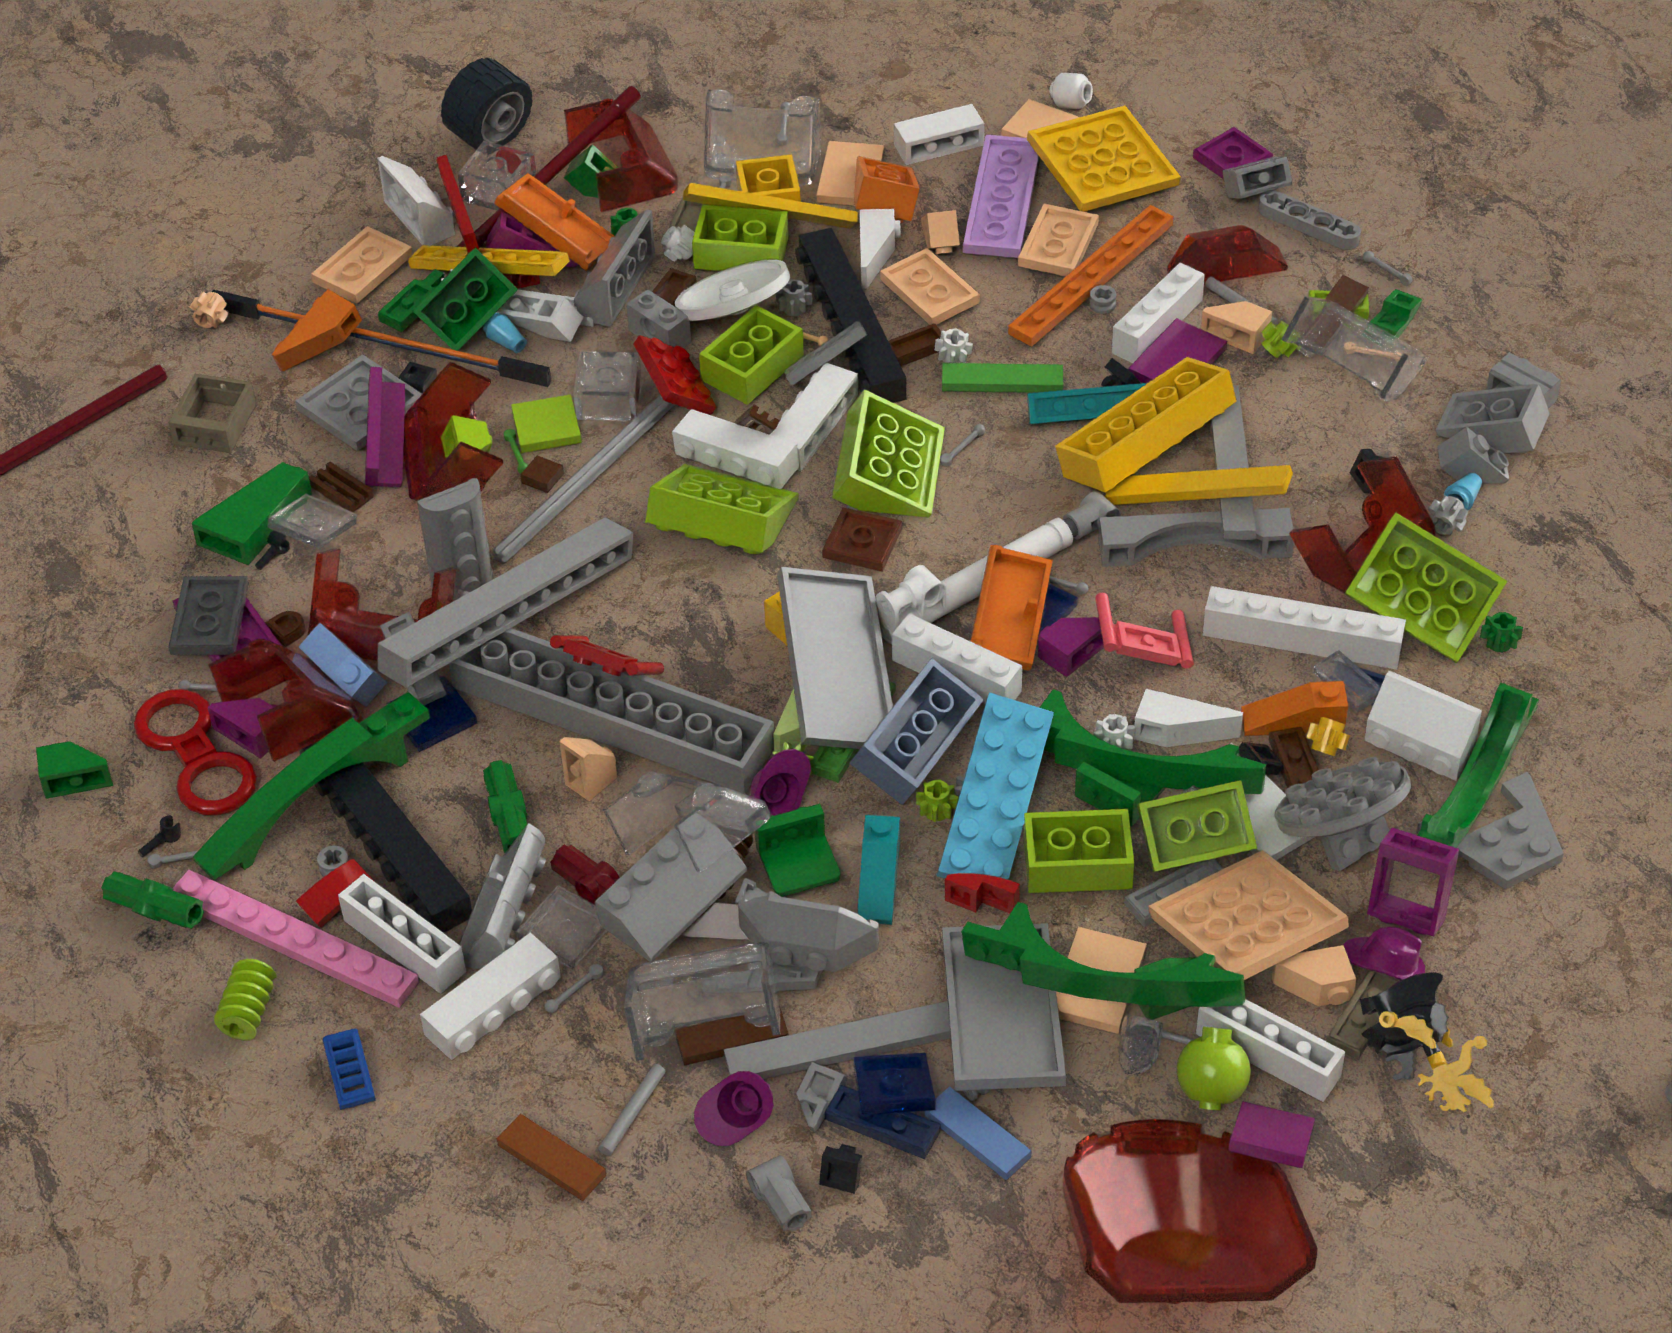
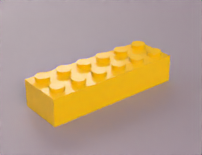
(1146, 424)

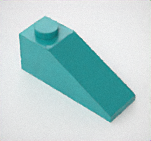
(879, 868)

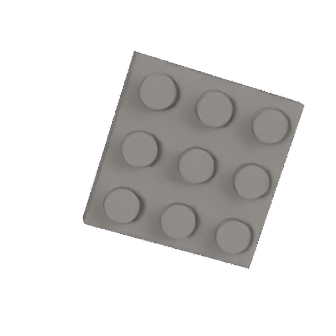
(342, 401)

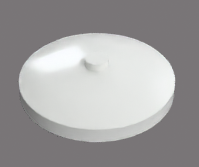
(733, 290)

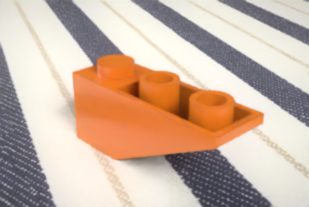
(321, 328)

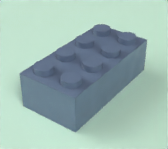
(916, 731)

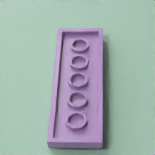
(1001, 197)

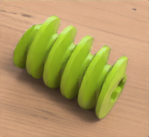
(245, 999)

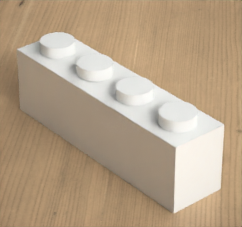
(1170, 299)
(818, 410)
(735, 449)
(979, 668)
(402, 933)
(490, 996)
(1279, 1046)

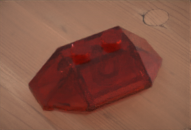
(1229, 254)

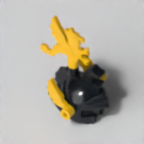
(1415, 1020)

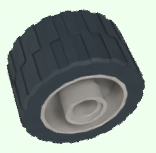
(486, 103)

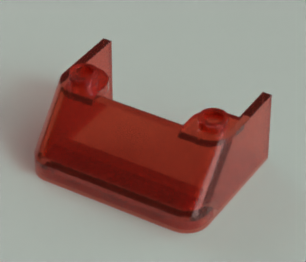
(644, 167)
(425, 462)
(1389, 494)
(337, 606)
(311, 699)

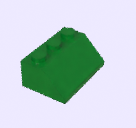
(465, 300)

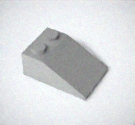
(1504, 416)

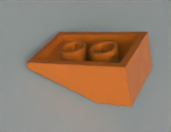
(885, 187)

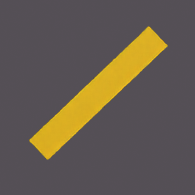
(796, 209)
(505, 260)
(1201, 485)

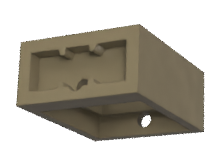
(206, 433)

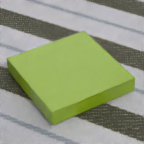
(546, 423)

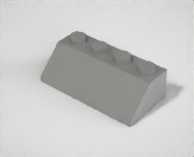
(617, 271)
(663, 895)

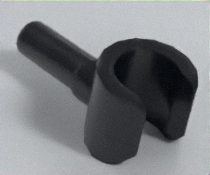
(278, 545)
(167, 833)

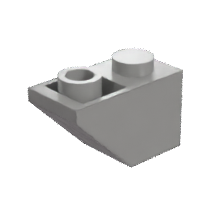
(1472, 454)

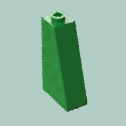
(240, 522)

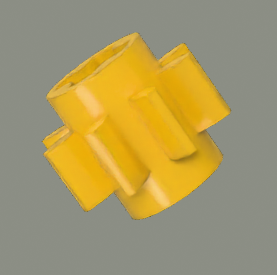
(1328, 736)

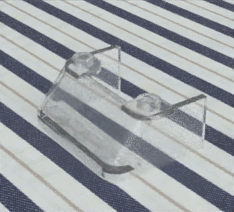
(1356, 345)
(713, 828)
(700, 990)

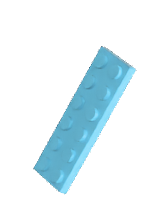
(996, 788)

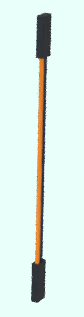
(506, 366)

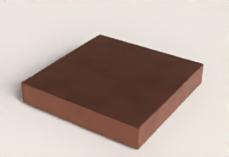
(862, 539)

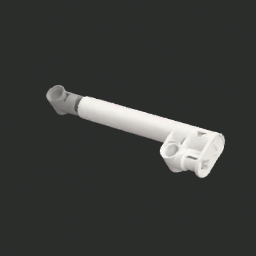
(931, 599)

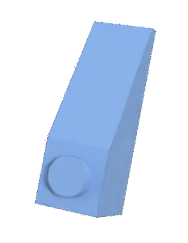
(342, 665)

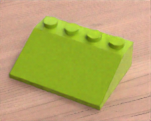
(888, 459)
(719, 508)
(1428, 584)

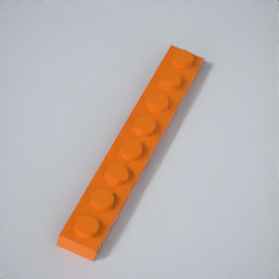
(1094, 271)

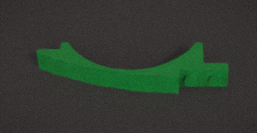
(351, 743)
(1489, 760)
(1204, 770)
(1023, 949)

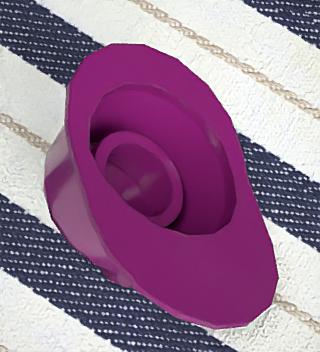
(782, 781)
(1387, 952)
(733, 1108)

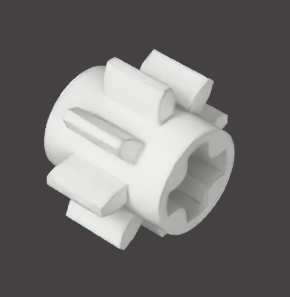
(678, 243)
(953, 346)
(1115, 731)

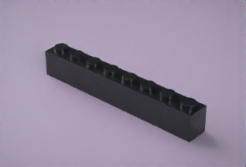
(845, 304)
(396, 845)

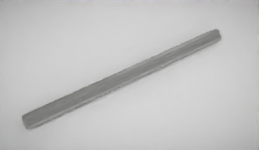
(581, 479)

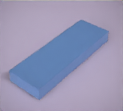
(979, 1133)

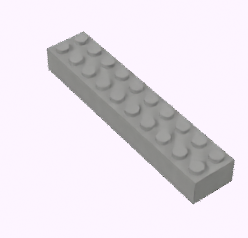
(621, 711)

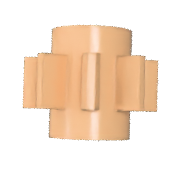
(209, 310)

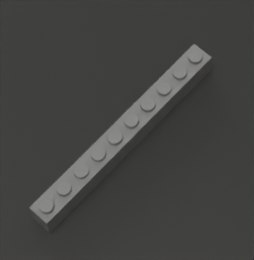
(504, 602)

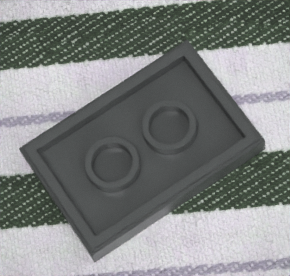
(208, 615)

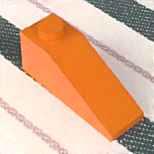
(1296, 708)

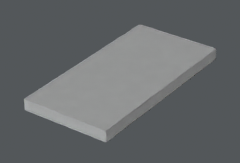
(834, 655)
(998, 1026)

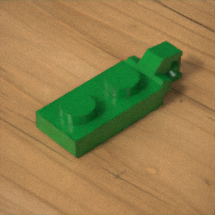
(399, 310)

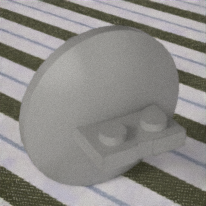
(1345, 808)

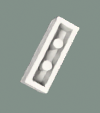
(939, 134)

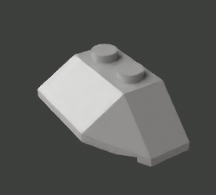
(808, 932)

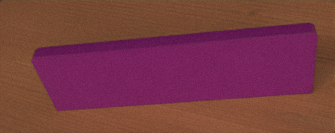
(384, 431)

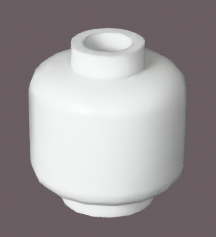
(1071, 91)

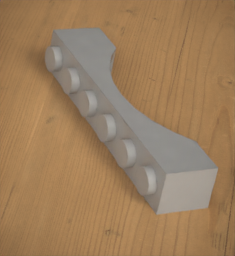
(1132, 538)

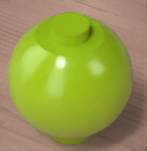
(1213, 1069)

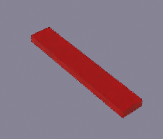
(457, 203)

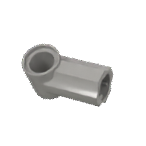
(776, 1186)

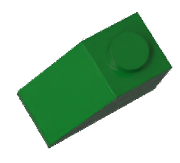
(583, 170)
(70, 769)

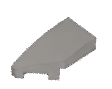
(817, 1092)

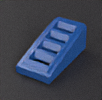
(344, 1047)

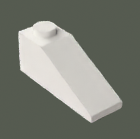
(877, 241)
(543, 314)

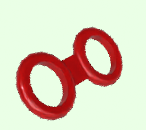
(195, 752)

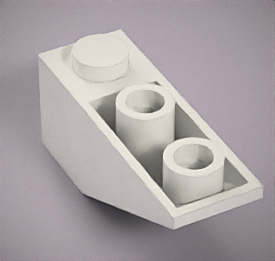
(1182, 721)

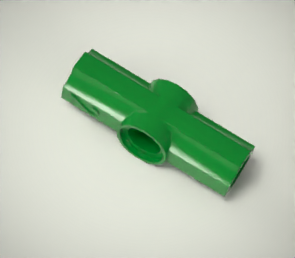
(505, 802)
(152, 900)

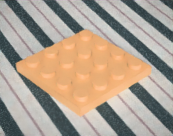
(1249, 915)

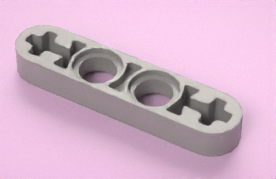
(1338, 233)

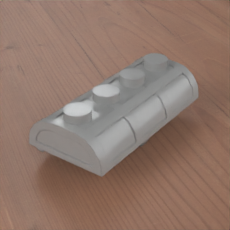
(457, 535)
(501, 897)

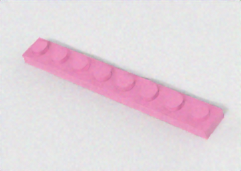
(300, 940)

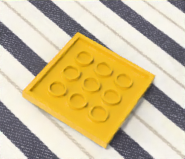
(1103, 158)

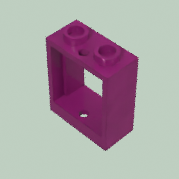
(1422, 854)

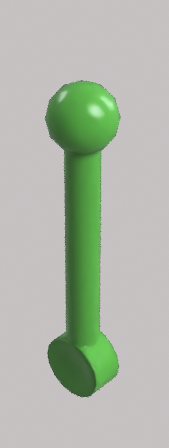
(510, 435)

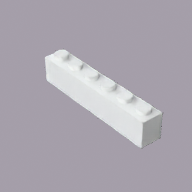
(1303, 627)

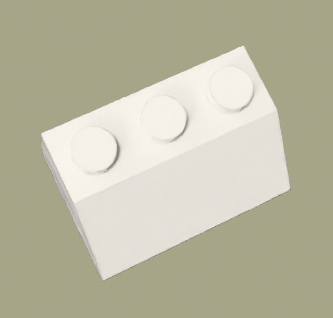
(415, 203)
(1423, 725)

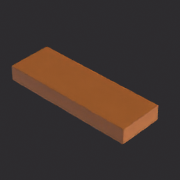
(551, 1157)

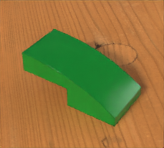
(1397, 312)

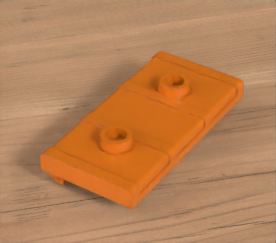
(555, 220)
(1011, 604)

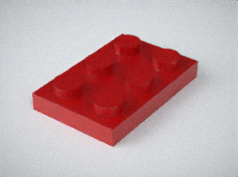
(674, 375)

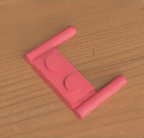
(1144, 641)

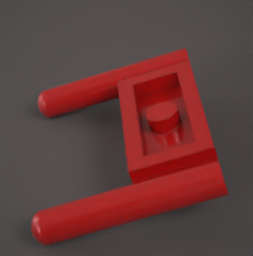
(612, 661)

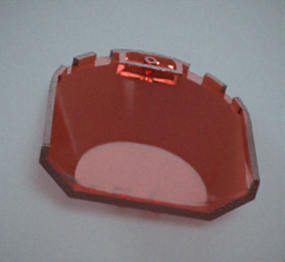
(1183, 1216)

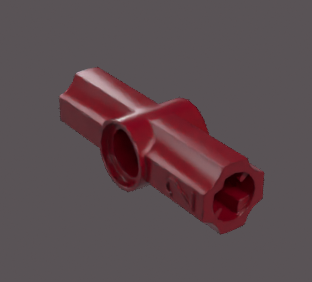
(582, 872)

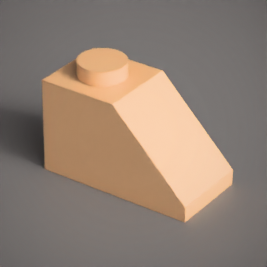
(941, 231)
(1237, 324)
(587, 766)
(1317, 976)

